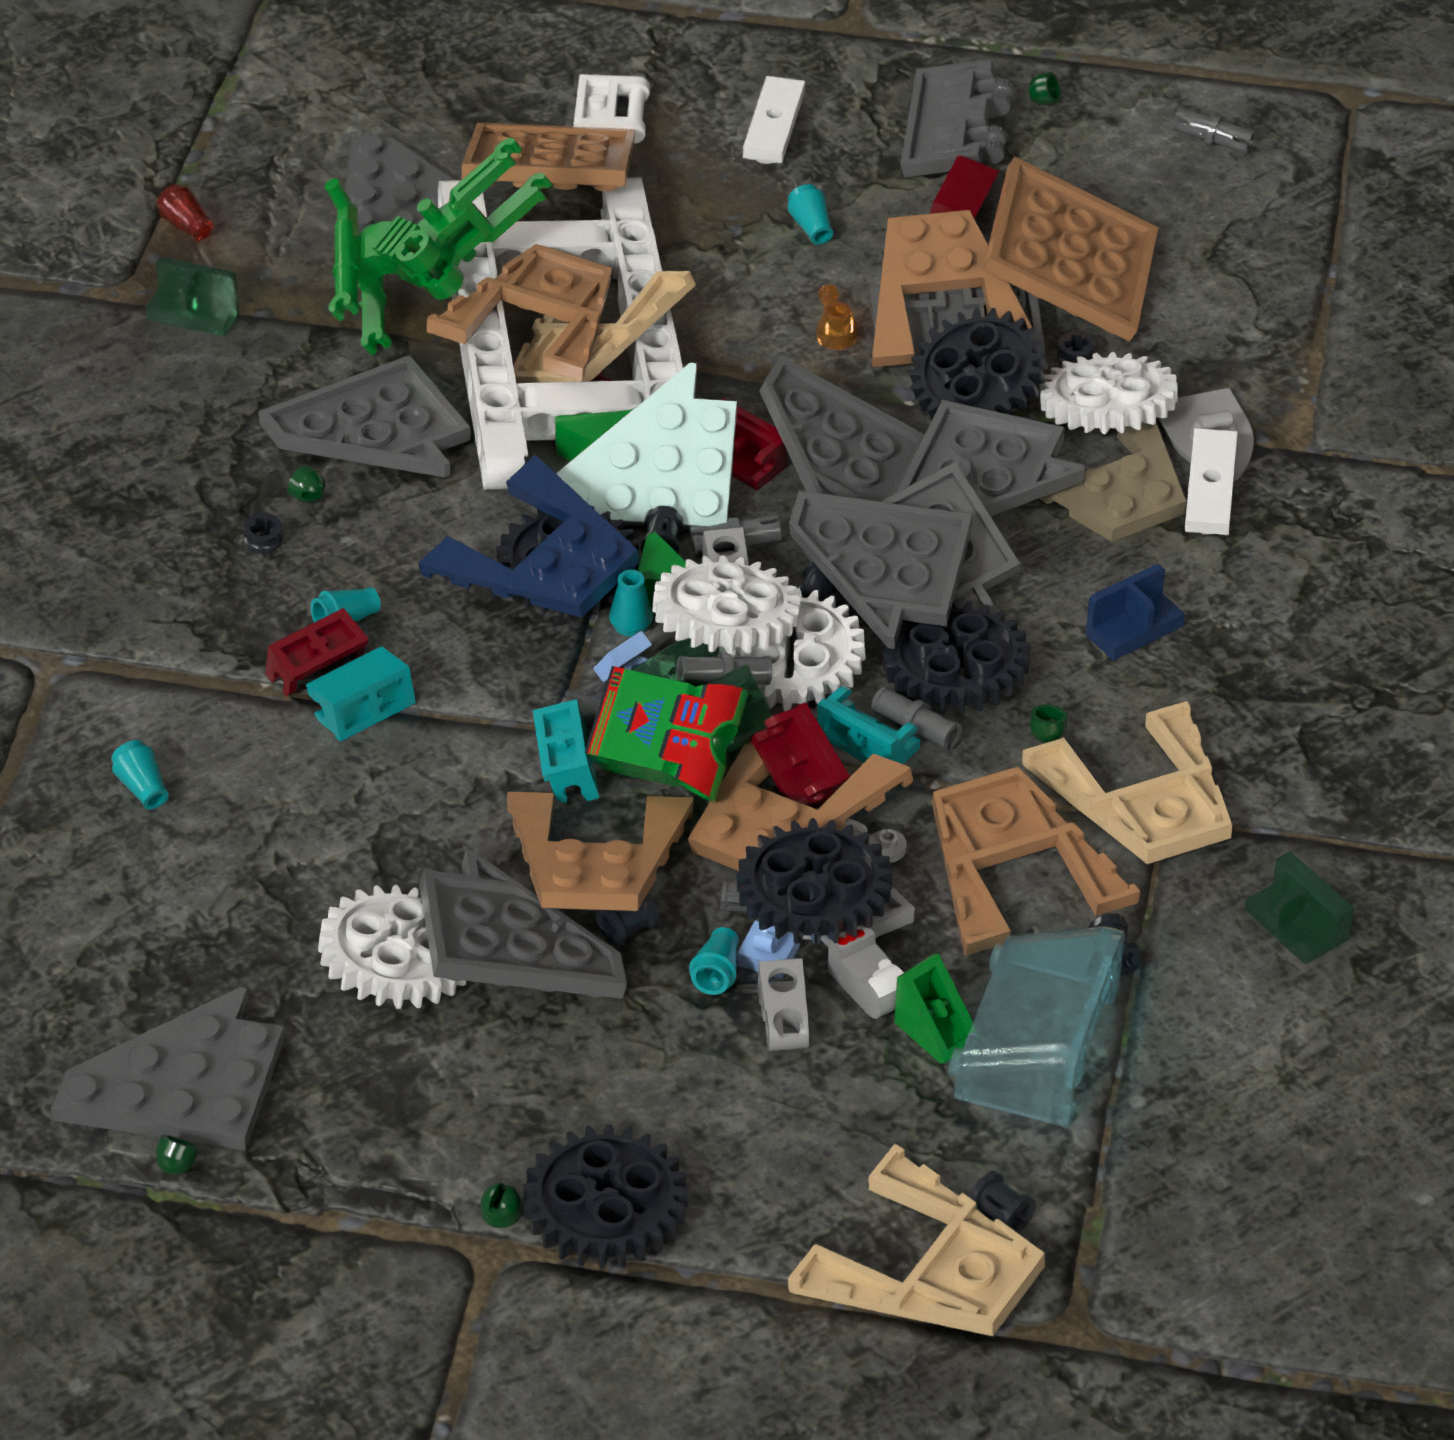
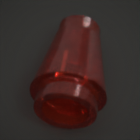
(183, 211)

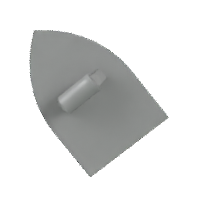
(1209, 411)

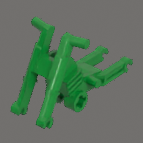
(425, 251)

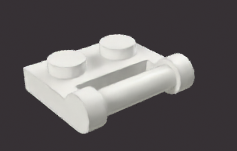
(598, 102)

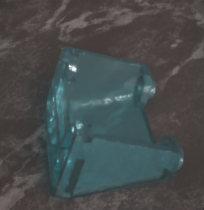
(1038, 1021)

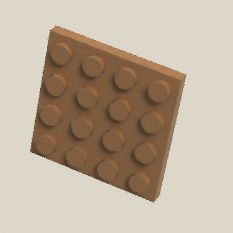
(560, 152)
(1071, 249)

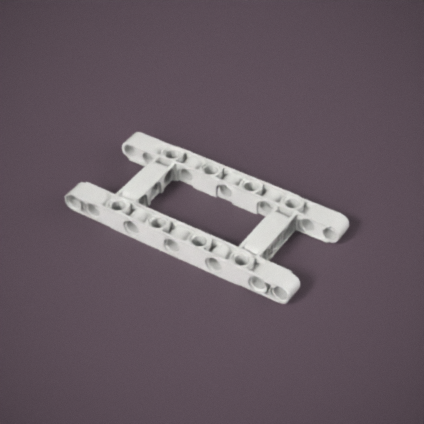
(513, 412)

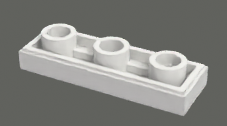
(773, 120)
(1211, 481)

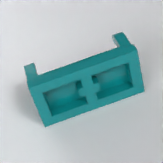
(362, 693)
(863, 734)
(561, 747)

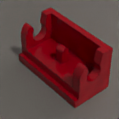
(964, 187)
(757, 450)
(314, 649)
(800, 757)

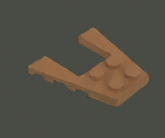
(931, 256)
(545, 283)
(747, 810)
(1001, 821)
(595, 874)

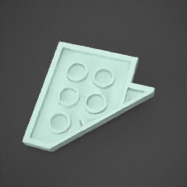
(662, 454)

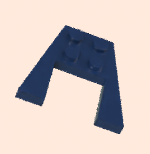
(562, 573)

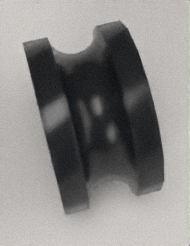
(1074, 345)
(262, 522)

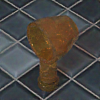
(837, 324)

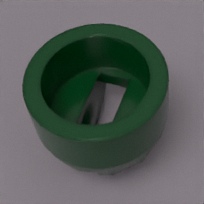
(1045, 89)
(306, 485)
(1048, 722)
(175, 1154)
(509, 1208)

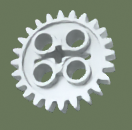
(1108, 393)
(726, 604)
(825, 654)
(382, 948)

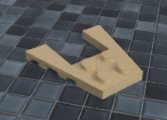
(611, 340)
(1152, 816)
(963, 1280)

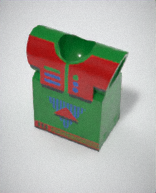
(666, 730)

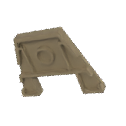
(1129, 491)

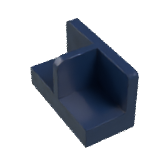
(1132, 613)

